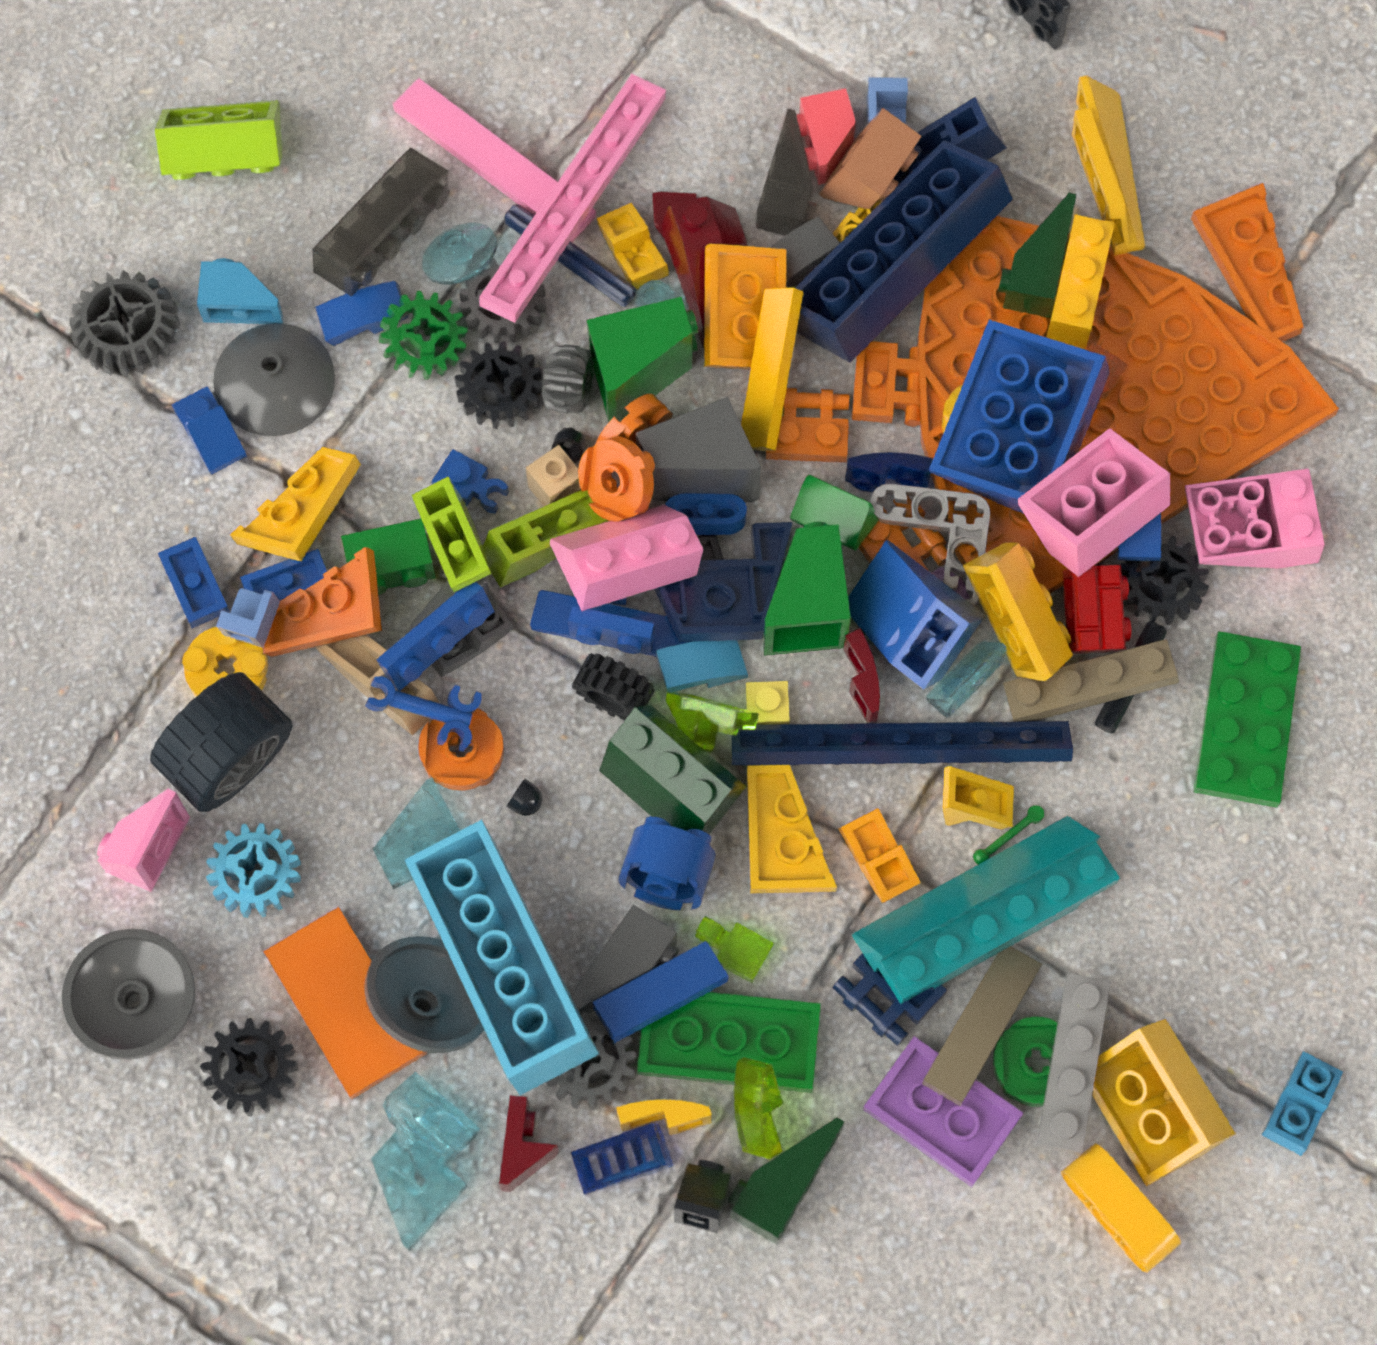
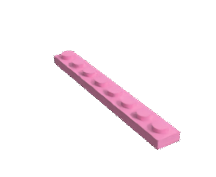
(572, 198)

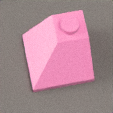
(144, 841)

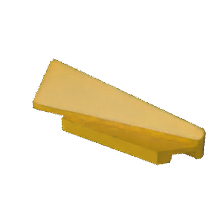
(1106, 159)

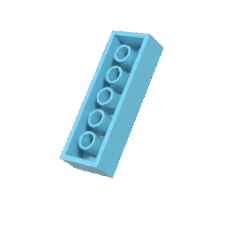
(501, 958)

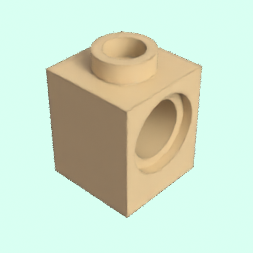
(553, 476)

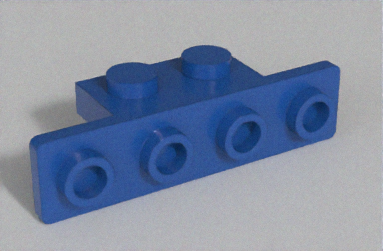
(604, 625)

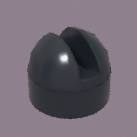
(576, 446)
(526, 799)

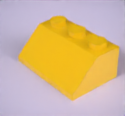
(1020, 611)
(1157, 1102)

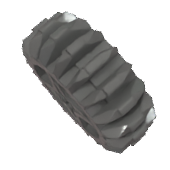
(151, 314)

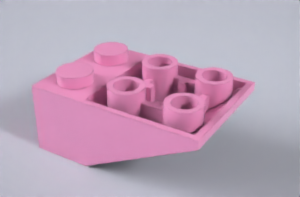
(1256, 521)

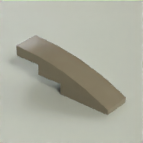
(981, 1024)

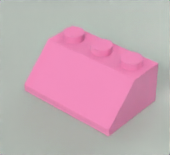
(1096, 501)
(628, 556)

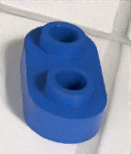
(711, 512)

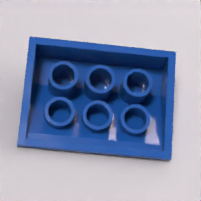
(1018, 413)

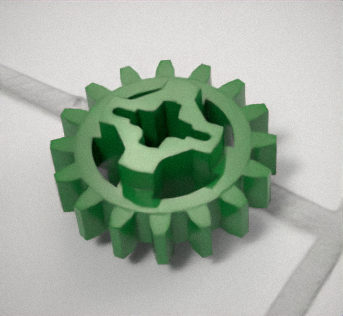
(406, 337)

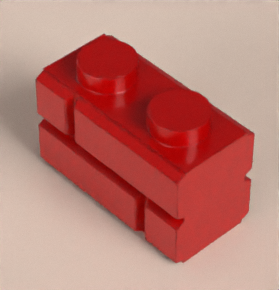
(1096, 610)

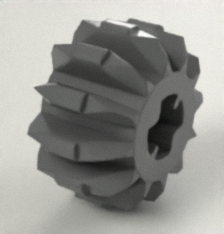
(567, 378)

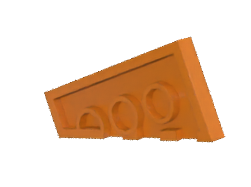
(1248, 255)

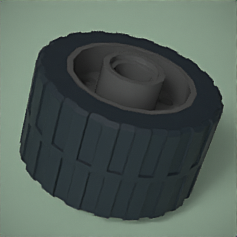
(221, 741)

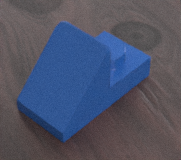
(209, 430)

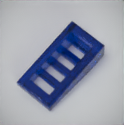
(658, 1147)

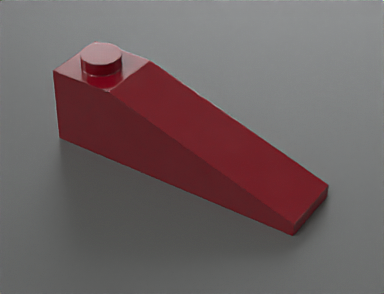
(687, 230)

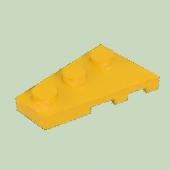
(782, 842)

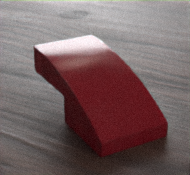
(865, 685)

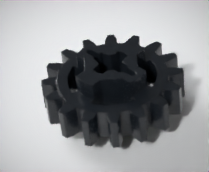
(484, 397)
(1159, 599)
(237, 1079)

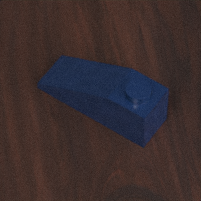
(965, 127)

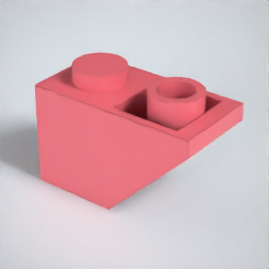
(828, 130)

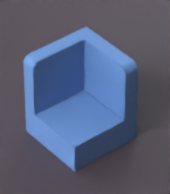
(886, 94)
(249, 617)

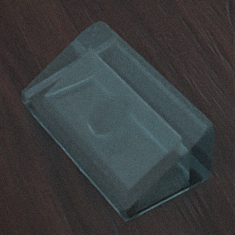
(966, 677)

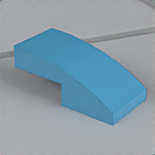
(700, 664)

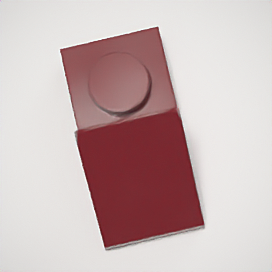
(520, 1157)

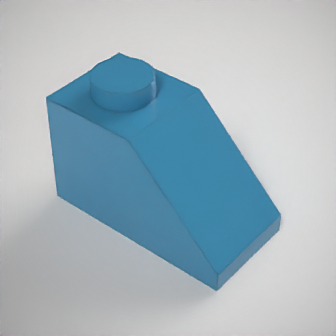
(234, 295)

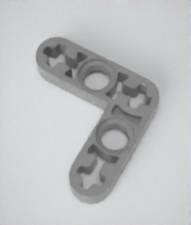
(960, 531)

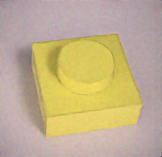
(768, 700)

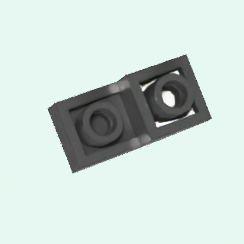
(806, 249)
(476, 641)

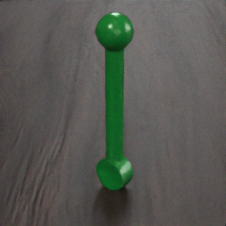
(1034, 815)

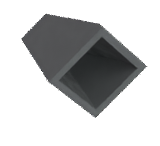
(702, 454)

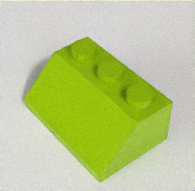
(219, 139)

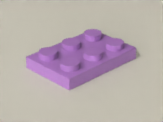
(952, 1135)

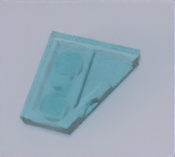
(417, 827)

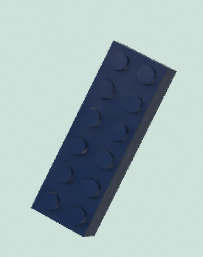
(899, 249)

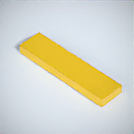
(771, 367)

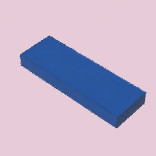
(660, 991)

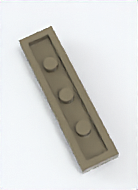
(1092, 682)

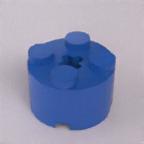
(668, 864)

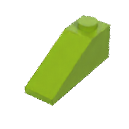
(452, 533)
(523, 543)

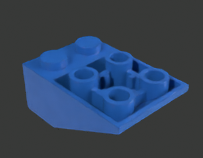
(912, 615)

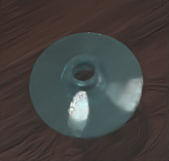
(459, 253)

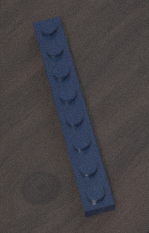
(903, 743)

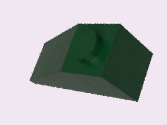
(1038, 263)
(780, 1185)

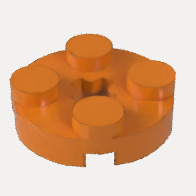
(643, 413)
(635, 475)
(462, 772)

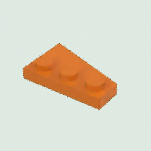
(330, 610)

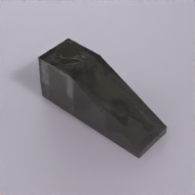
(788, 186)

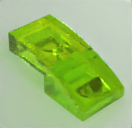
(754, 1100)

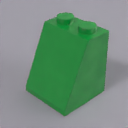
(640, 351)
(810, 596)

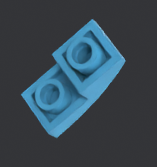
(1302, 1103)

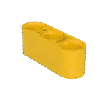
(1120, 1208)

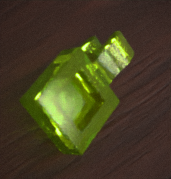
(739, 951)

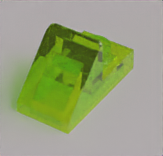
(704, 718)

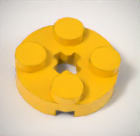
(211, 647)

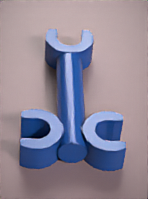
(455, 715)

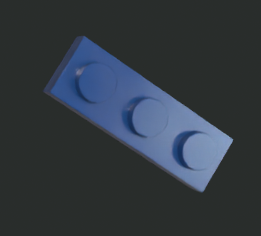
(435, 635)

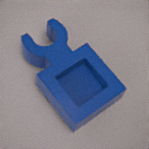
(470, 480)

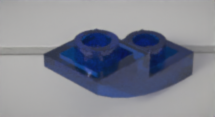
(873, 470)

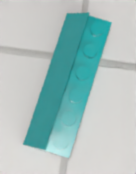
(986, 908)

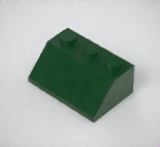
(668, 772)

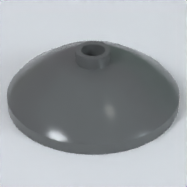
(277, 399)
(113, 971)
(421, 975)

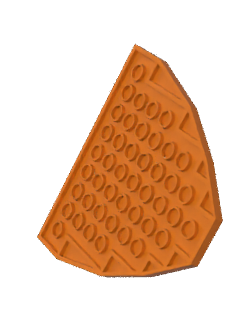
(1196, 390)

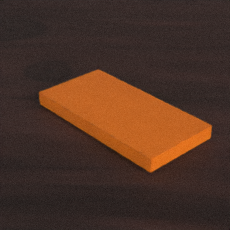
(325, 978)

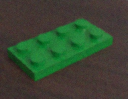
(1247, 719)
(720, 1028)

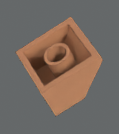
(872, 162)

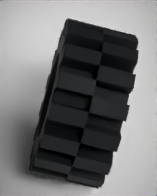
(612, 686)

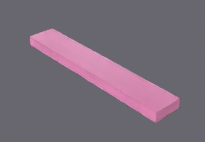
(478, 148)

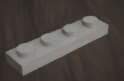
(1073, 1064)

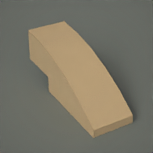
(357, 662)

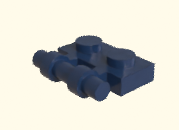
(884, 1022)

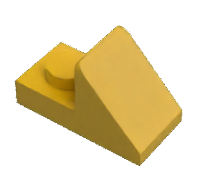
(976, 799)

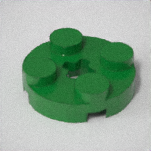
(1009, 1057)

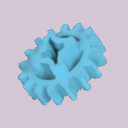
(236, 865)

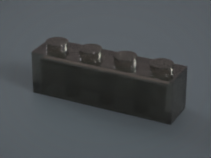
(381, 222)

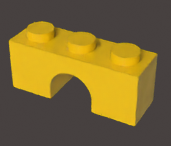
(1080, 281)

